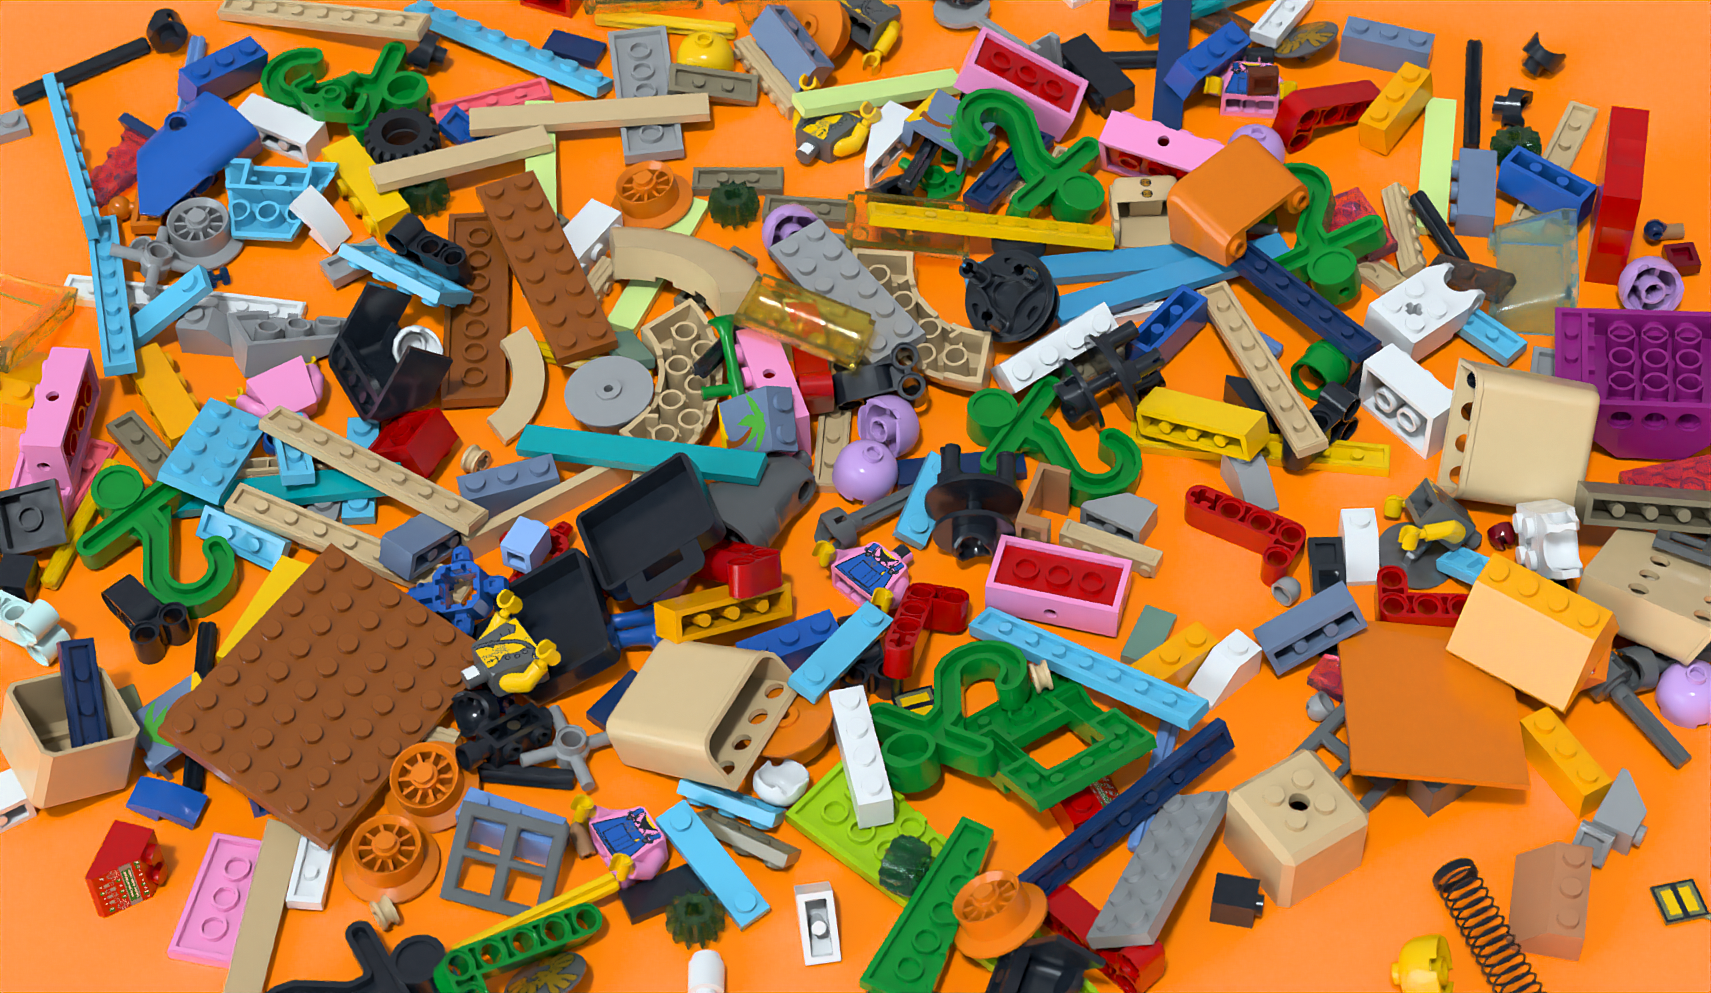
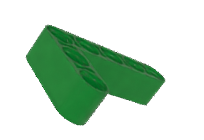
(504, 954)

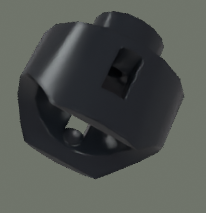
(166, 34)
(427, 53)
(1540, 58)
(1512, 106)
(472, 708)

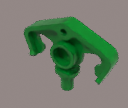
(329, 103)
(938, 182)

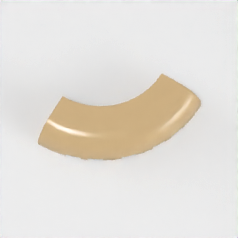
(685, 261)
(951, 352)
(677, 408)

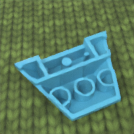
(263, 194)

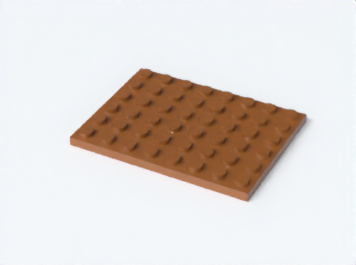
(324, 696)

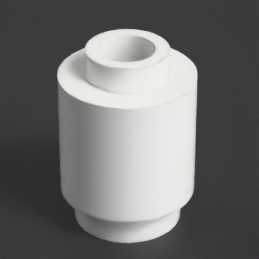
(706, 972)

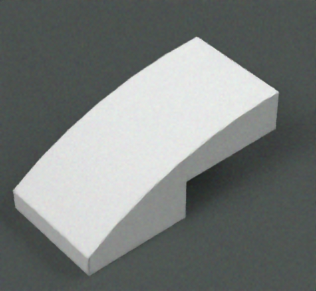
(320, 216)

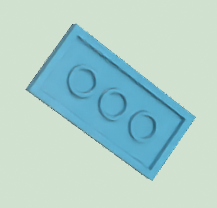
(406, 274)
(212, 451)

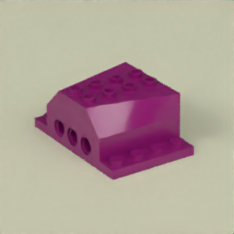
(1648, 376)

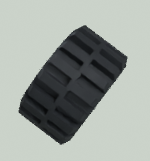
(401, 134)

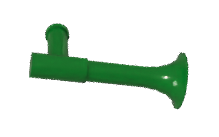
(735, 387)

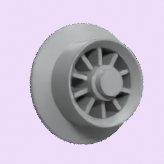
(202, 233)
(609, 393)

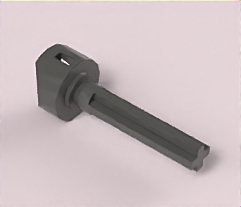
(843, 526)
(1648, 666)
(1624, 696)

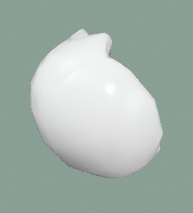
(417, 337)
(781, 784)

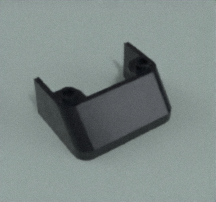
(367, 366)
(1043, 966)

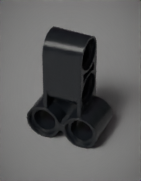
(429, 250)
(881, 378)
(1334, 416)
(149, 622)
(870, 674)

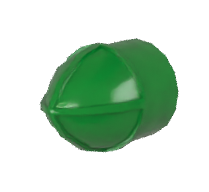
(1325, 364)

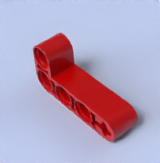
(1321, 107)
(813, 381)
(1250, 527)
(744, 566)
(1397, 605)
(920, 610)
(1128, 967)

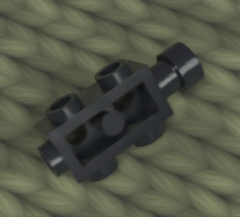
(507, 737)

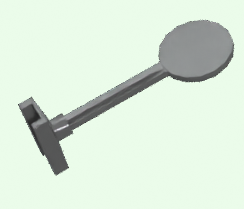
(976, 14)

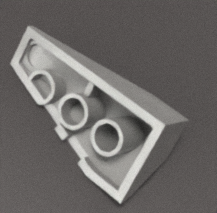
(270, 341)

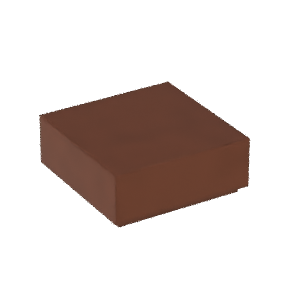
(1262, 80)

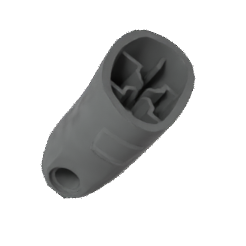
(762, 511)

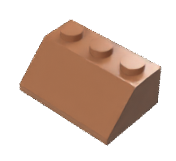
(1551, 900)

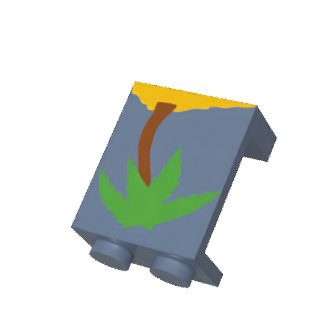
(934, 122)
(759, 421)
(152, 716)

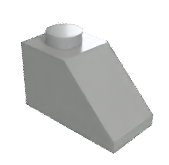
(204, 332)
(1250, 481)
(1121, 515)
(1623, 813)

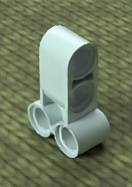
(31, 627)

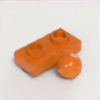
(139, 224)

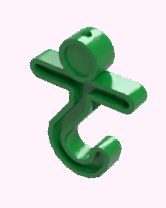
(387, 86)
(1059, 182)
(1326, 257)
(1002, 425)
(146, 515)
(919, 744)

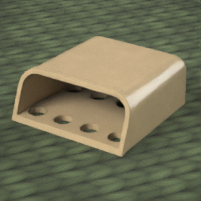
(1523, 438)
(1653, 593)
(695, 707)

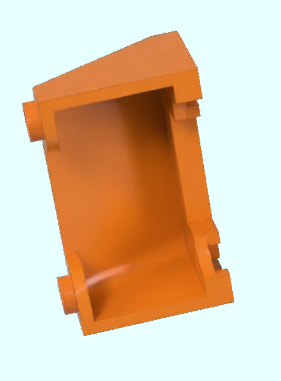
(1228, 196)

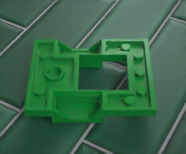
(1112, 734)

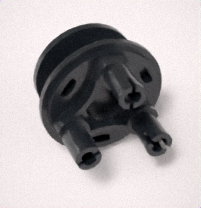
(1010, 296)
(1124, 380)
(973, 507)

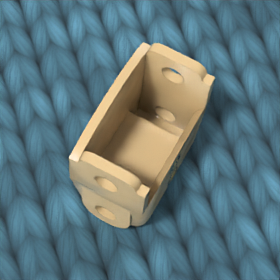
(1140, 211)

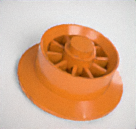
(825, 22)
(651, 195)
(800, 732)
(428, 785)
(390, 859)
(997, 914)

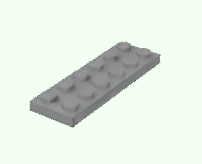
(641, 70)
(824, 265)
(1158, 870)

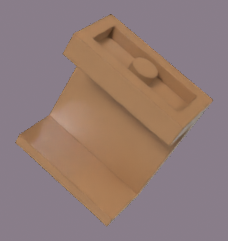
(1047, 492)

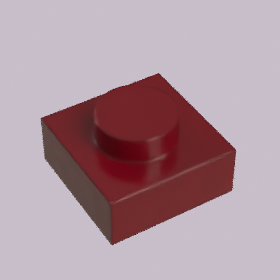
(1120, 13)
(1682, 256)

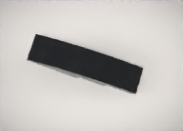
(1325, 569)

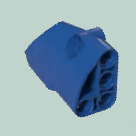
(184, 161)

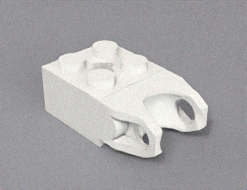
(1422, 312)
(1548, 539)

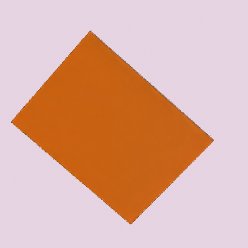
(1426, 711)

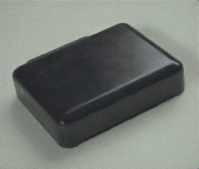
(652, 531)
(569, 609)

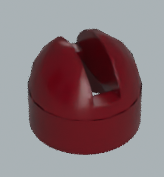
(1502, 534)

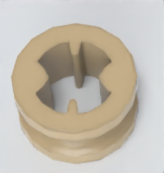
(475, 459)
(1041, 676)
(384, 912)

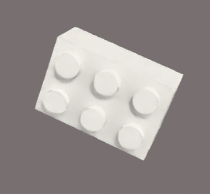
(1406, 399)

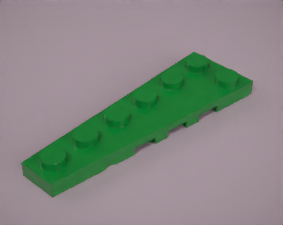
(925, 930)

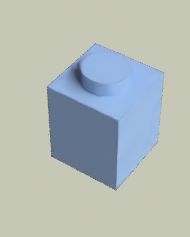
(526, 545)

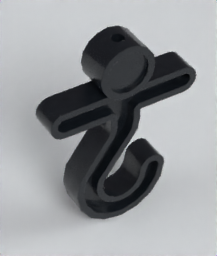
(405, 971)

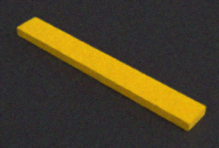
(990, 225)
(1340, 457)

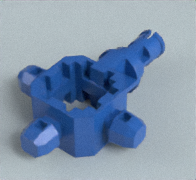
(437, 598)

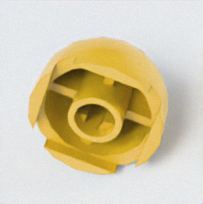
(706, 50)
(1424, 965)

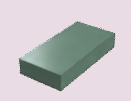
(633, 348)
(1148, 633)

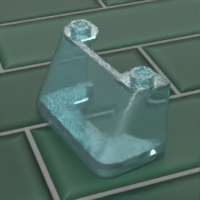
(1545, 264)

